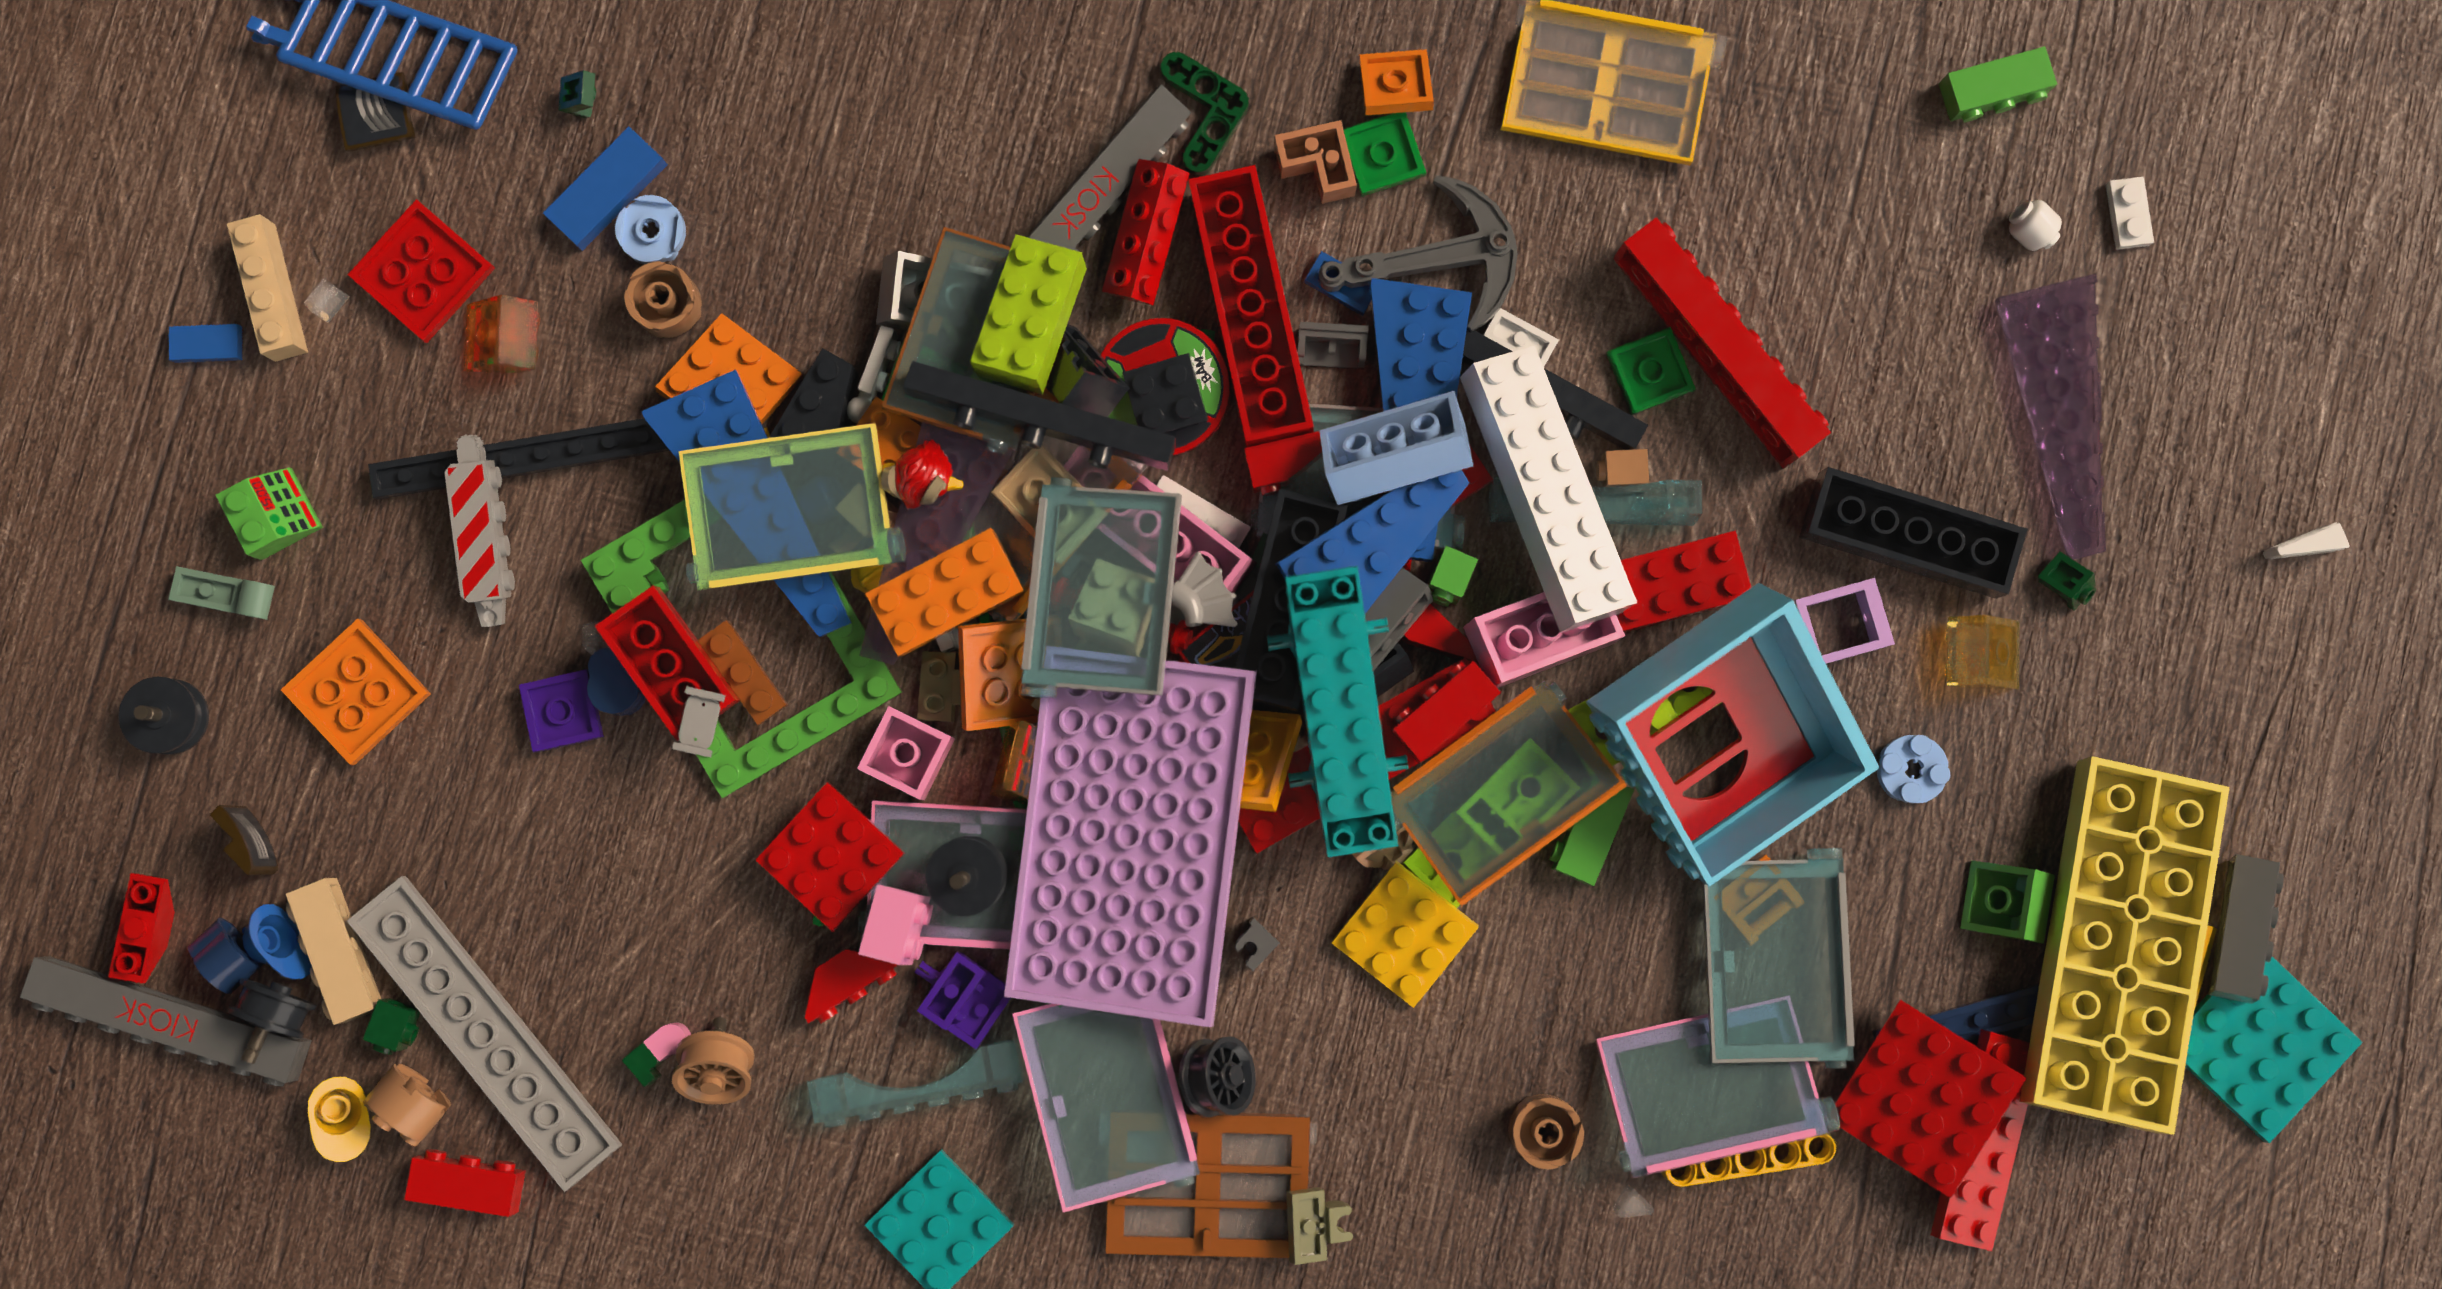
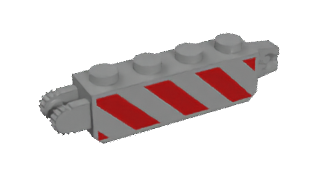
(478, 531)

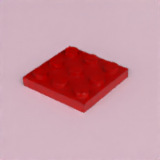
(421, 271)
(830, 856)

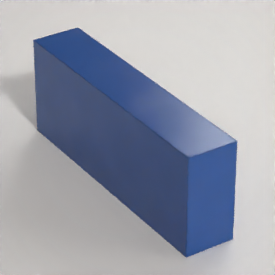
(605, 188)

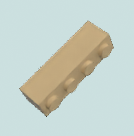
(267, 288)
(333, 950)

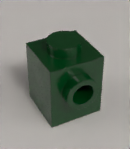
(392, 1026)

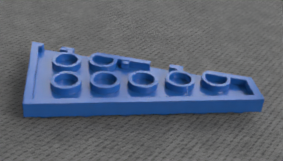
(1379, 535)

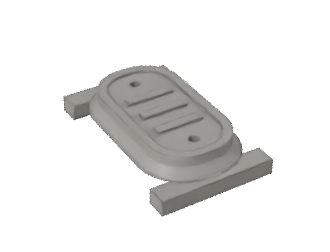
(699, 722)

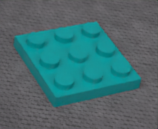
(939, 1224)

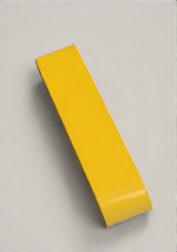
(1763, 1162)

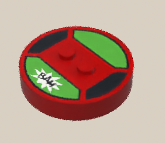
(1163, 339)

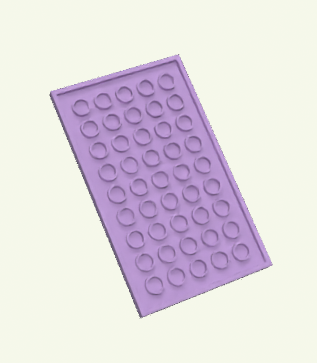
(1132, 846)

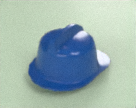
(274, 941)

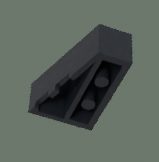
(1084, 377)
(820, 398)

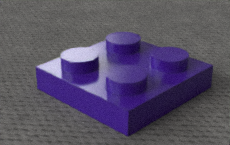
(560, 711)

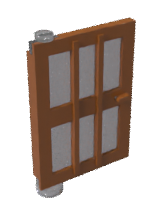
(1236, 1198)

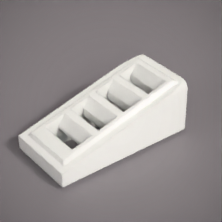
(2318, 541)

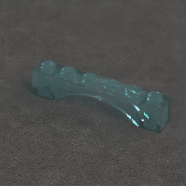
(1642, 504)
(845, 1095)

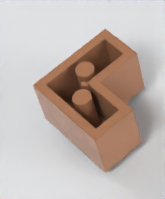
(1320, 151)

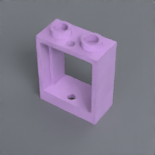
(1871, 610)

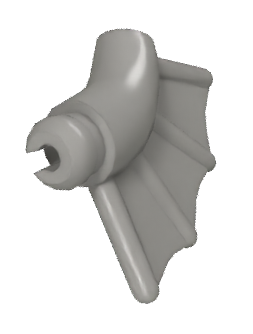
(1203, 595)

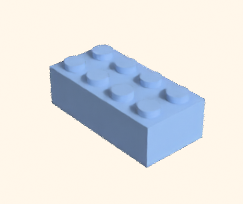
(1395, 448)

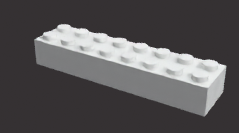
(1547, 489)

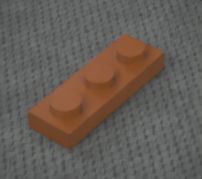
(743, 672)

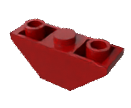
(142, 928)
(844, 979)

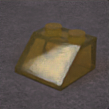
(1982, 652)

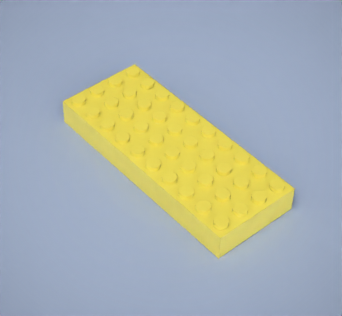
(2125, 945)

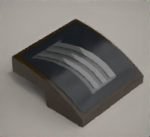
(370, 119)
(250, 843)

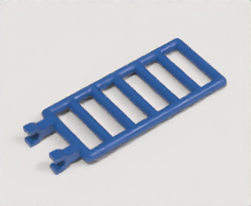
(288, 41)

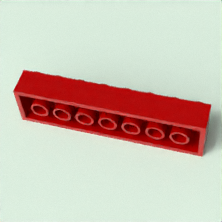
(1251, 306)
(1721, 342)
(1299, 804)

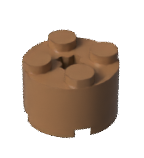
(645, 294)
(406, 1104)
(1556, 1148)

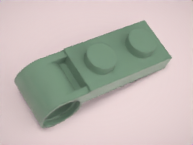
(221, 593)

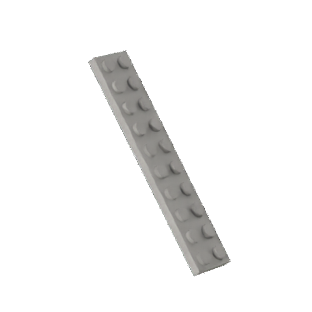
(484, 1033)

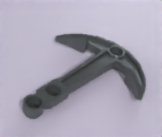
(1446, 254)

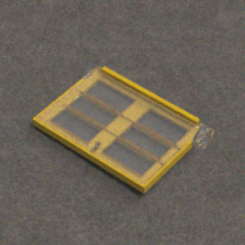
(1610, 80)

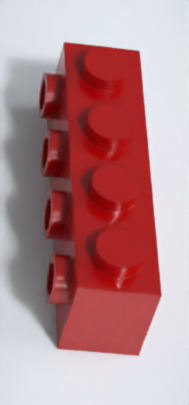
(1145, 231)

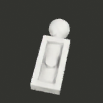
(874, 376)

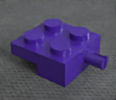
(963, 998)

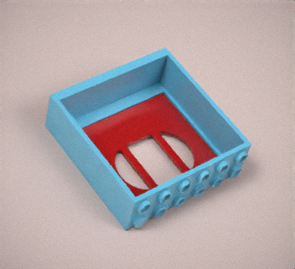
(1788, 720)

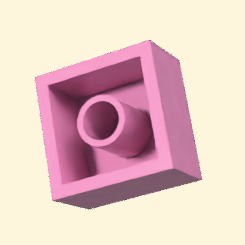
(906, 753)
(896, 925)

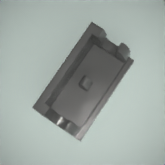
(1332, 345)
(1259, 938)

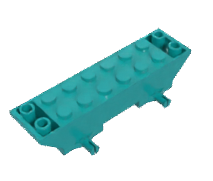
(1340, 710)

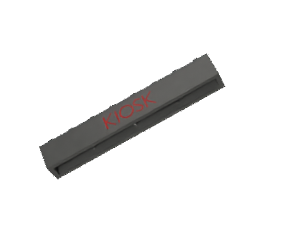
(1112, 171)
(160, 1018)

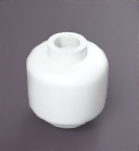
(2035, 225)

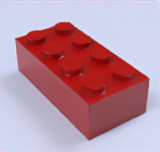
(1684, 580)
(662, 656)

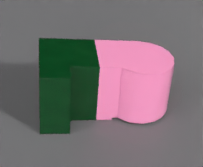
(654, 1051)

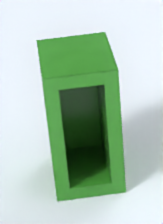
(1451, 576)

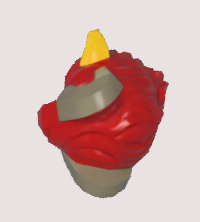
(920, 475)

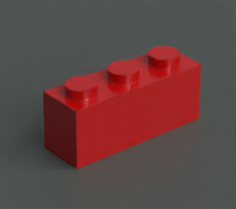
(1444, 710)
(465, 1183)

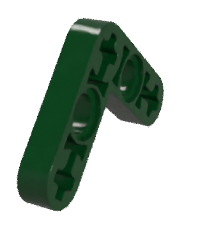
(1218, 111)

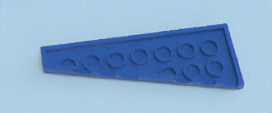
(1418, 349)
(722, 415)

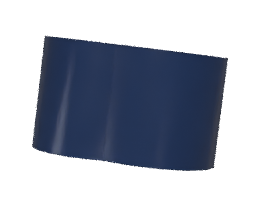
(611, 686)
(221, 956)

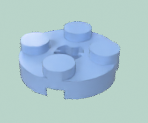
(666, 218)
(1893, 764)

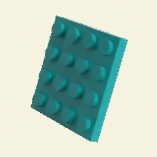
(2267, 1054)

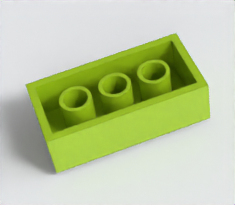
(1028, 314)

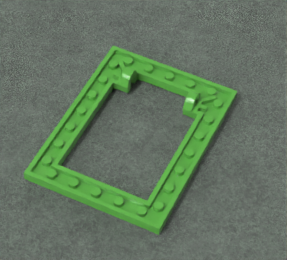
(621, 575)

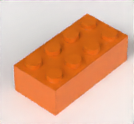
(945, 592)

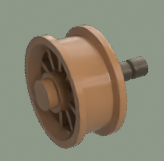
(713, 1066)

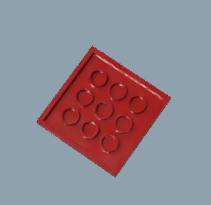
(1926, 1098)

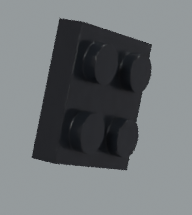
(1166, 395)

